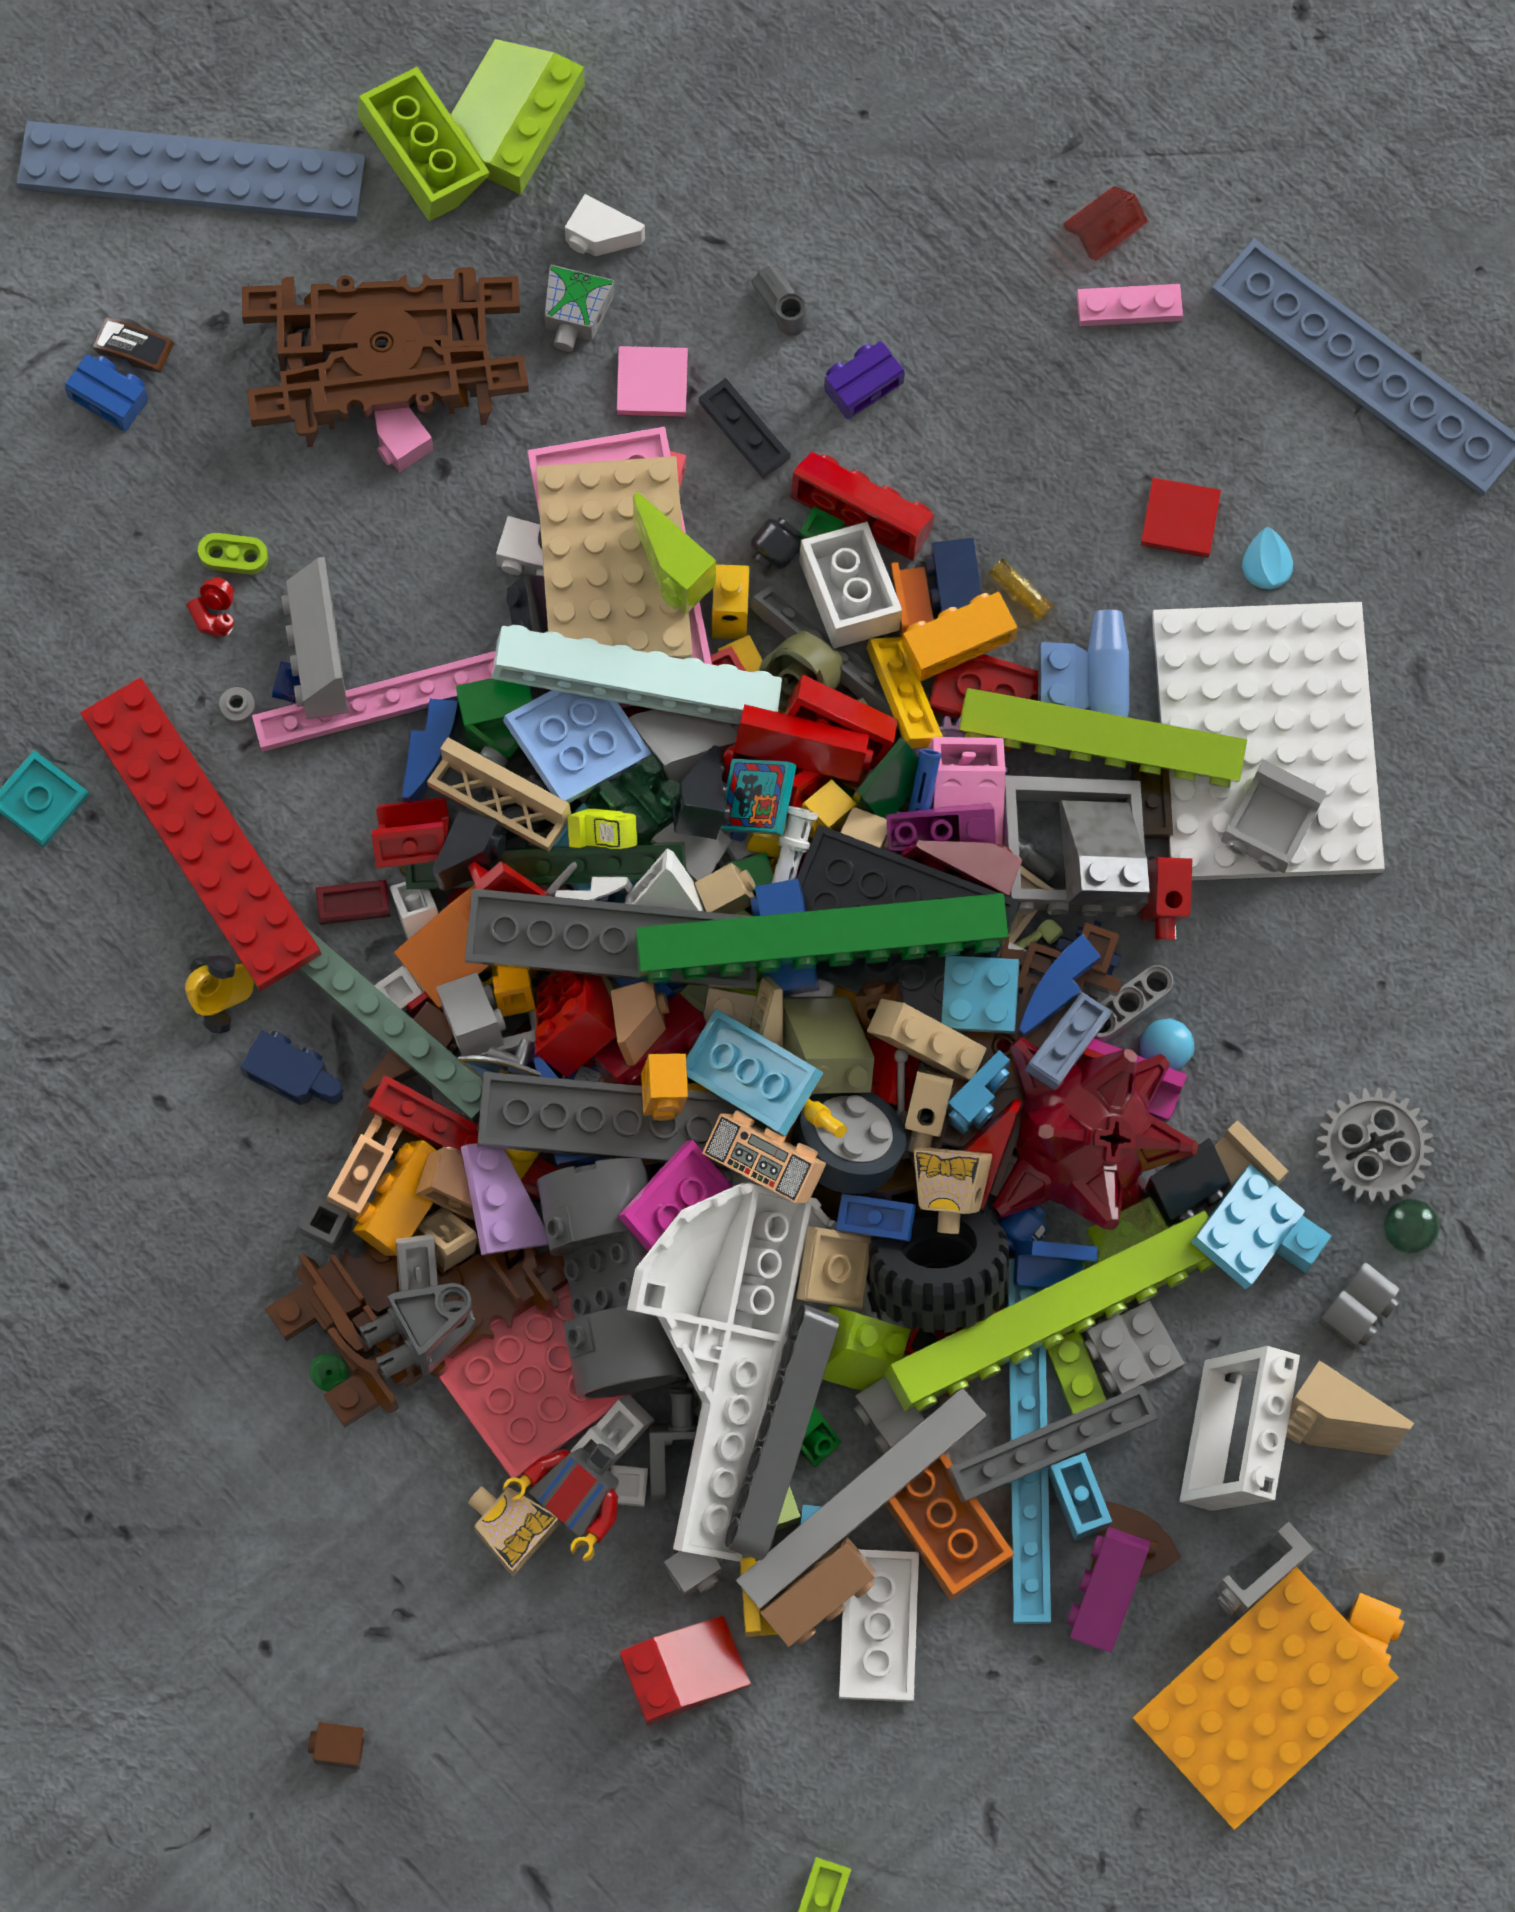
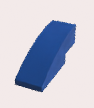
(425, 746)
(1058, 984)

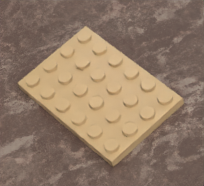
(594, 557)

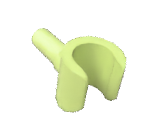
(1048, 930)

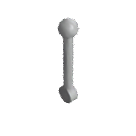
(901, 1057)

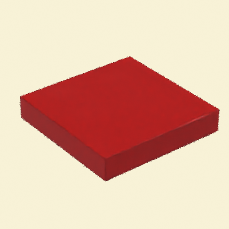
(1180, 517)

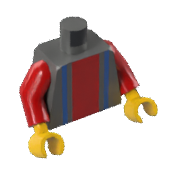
(576, 1491)

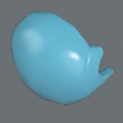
(1169, 1039)

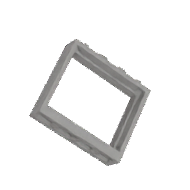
(1070, 789)

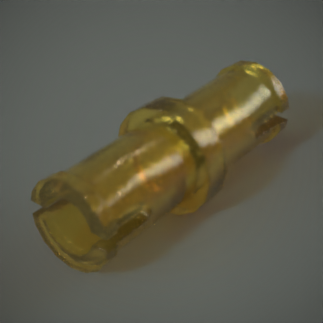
(1021, 589)

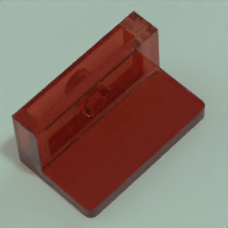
(1107, 221)

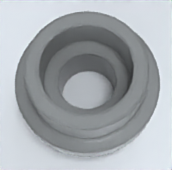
(237, 714)

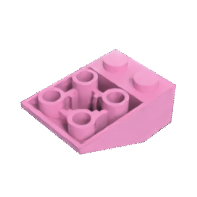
(971, 774)

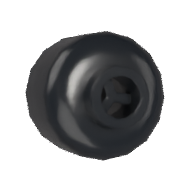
(776, 543)

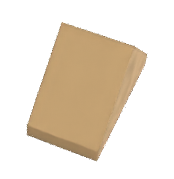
(451, 1236)

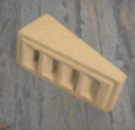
(768, 1012)

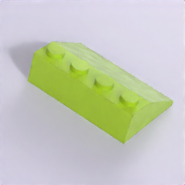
(517, 108)

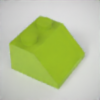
(863, 1349)

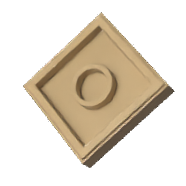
(834, 1267)

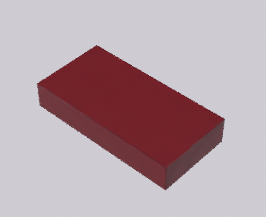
(352, 902)

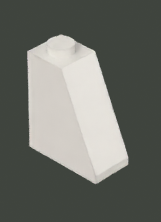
(666, 886)

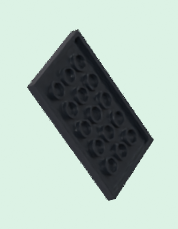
(855, 874)

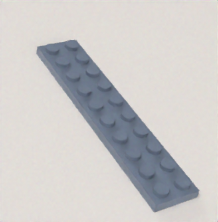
(191, 171)
(1367, 366)

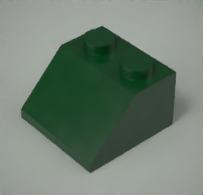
(889, 783)

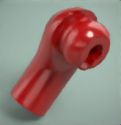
(208, 623)

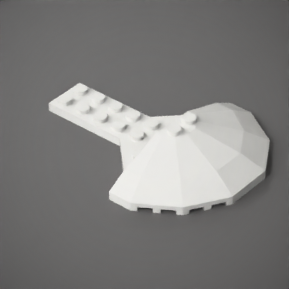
(727, 1300)

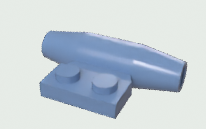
(1092, 678)

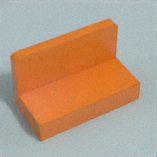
(912, 594)

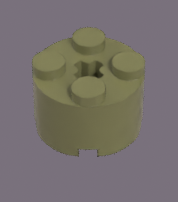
(801, 656)

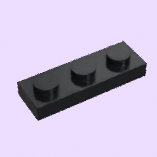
(744, 428)

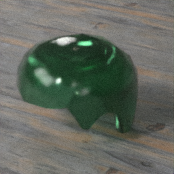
(1412, 1226)

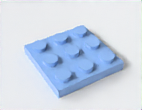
(575, 741)

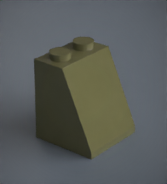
(830, 1039)

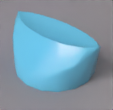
(1267, 561)

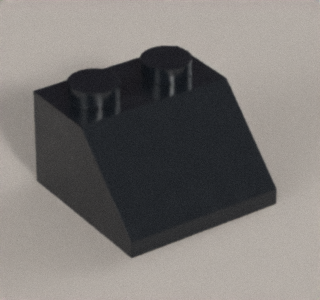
(1188, 1184)

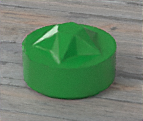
(328, 1371)

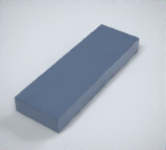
(1068, 1041)

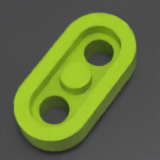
(234, 550)

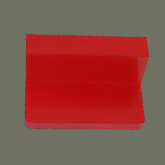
(503, 879)

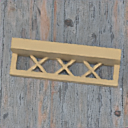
(506, 783)

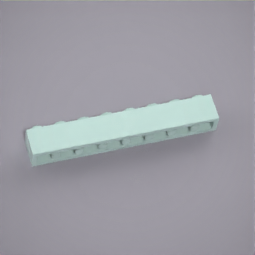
(631, 675)

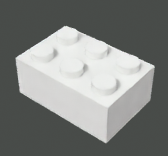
(850, 585)

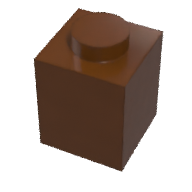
(337, 1745)

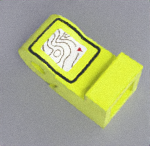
(602, 829)

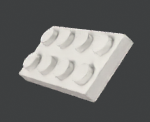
(881, 1632)

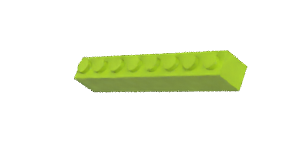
(1103, 736)

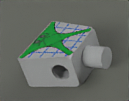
(575, 305)

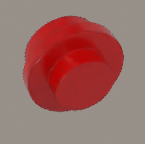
(217, 594)

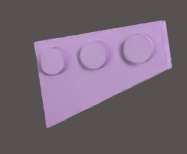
(500, 1203)

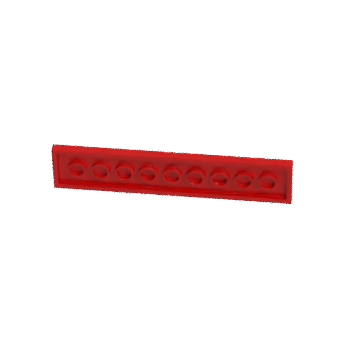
(201, 834)

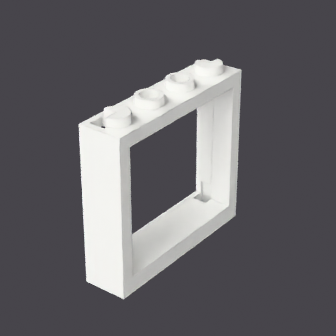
(1214, 1425)

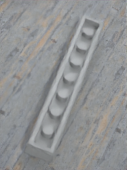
(861, 1498)

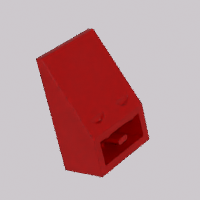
(572, 1020)

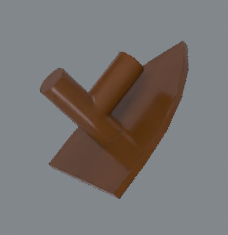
(1161, 1549)

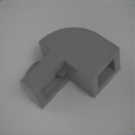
(326, 1221)

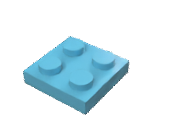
(980, 994)

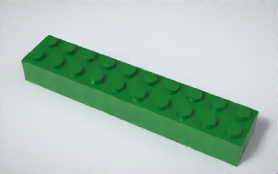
(821, 936)

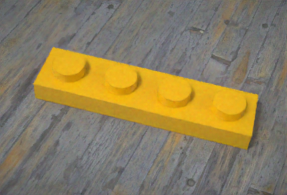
(903, 691)

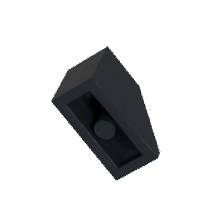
(468, 841)

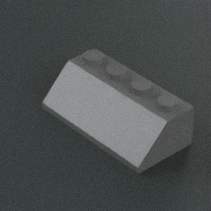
(315, 641)

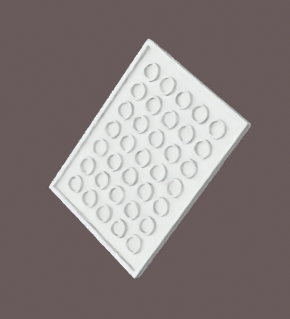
(1301, 699)

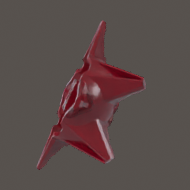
(1090, 1137)

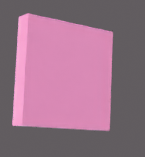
(652, 381)

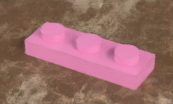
(1129, 305)

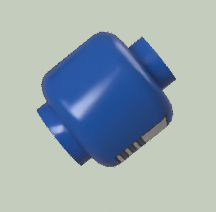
(1024, 1226)

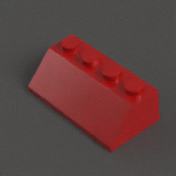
(856, 500)

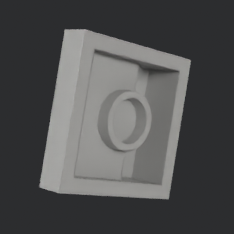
(1132, 1349)

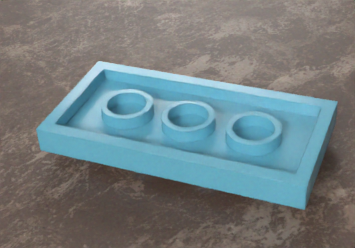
(751, 1072)

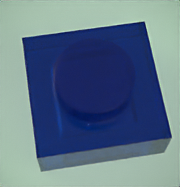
(285, 683)

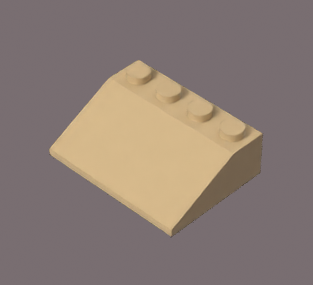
(1343, 1416)

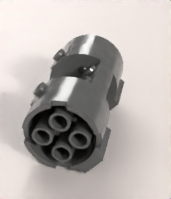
(607, 1345)

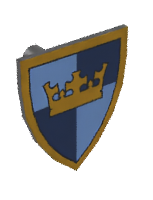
(501, 1061)

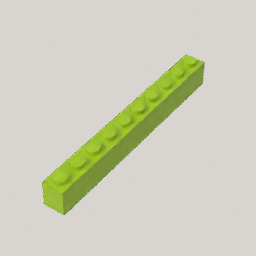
(1048, 1316)

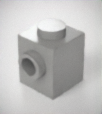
(693, 1572)

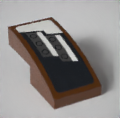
(135, 344)

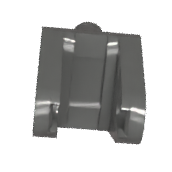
(425, 1325)
(661, 1434)

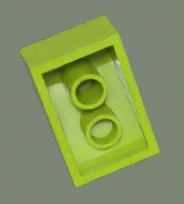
(678, 562)

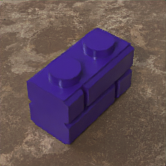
(863, 379)

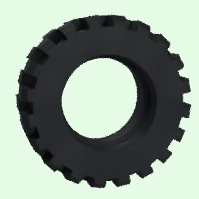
(941, 1296)

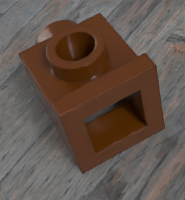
(869, 998)

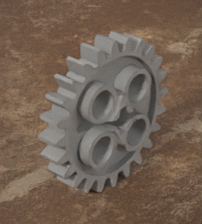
(1359, 1118)

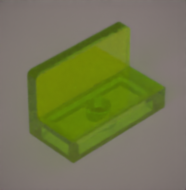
(1135, 1226)

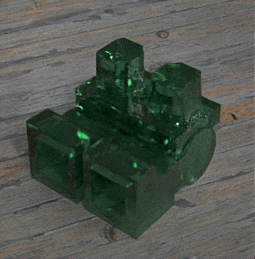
(642, 793)

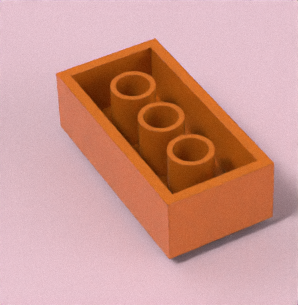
(951, 1536)

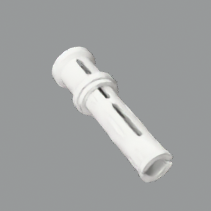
(793, 843)

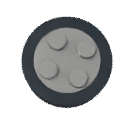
(867, 1151)

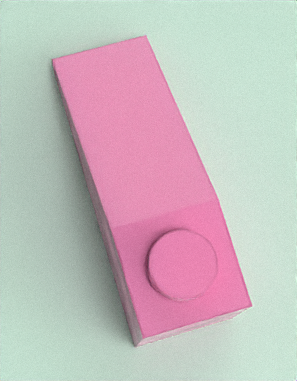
(401, 437)

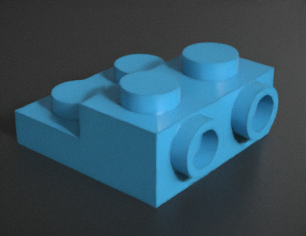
(975, 1102)

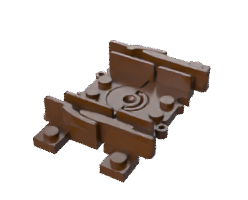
(359, 1289)

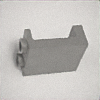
(1273, 817)
(1294, 1552)

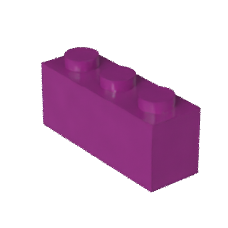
(1108, 1588)

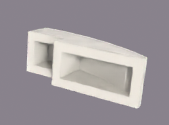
(617, 1428)

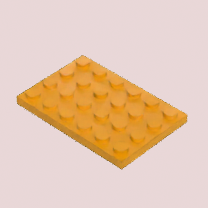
(1265, 1698)

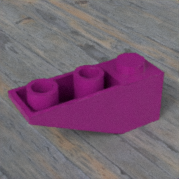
(948, 823)

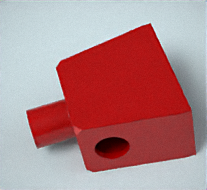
(1169, 895)

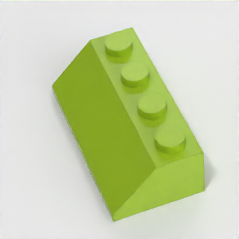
(422, 143)

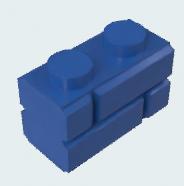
(107, 391)

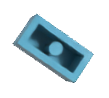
(1079, 1496)

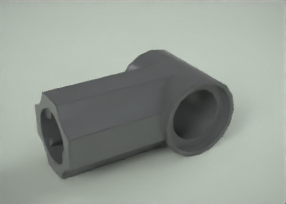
(781, 298)

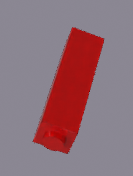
(803, 743)

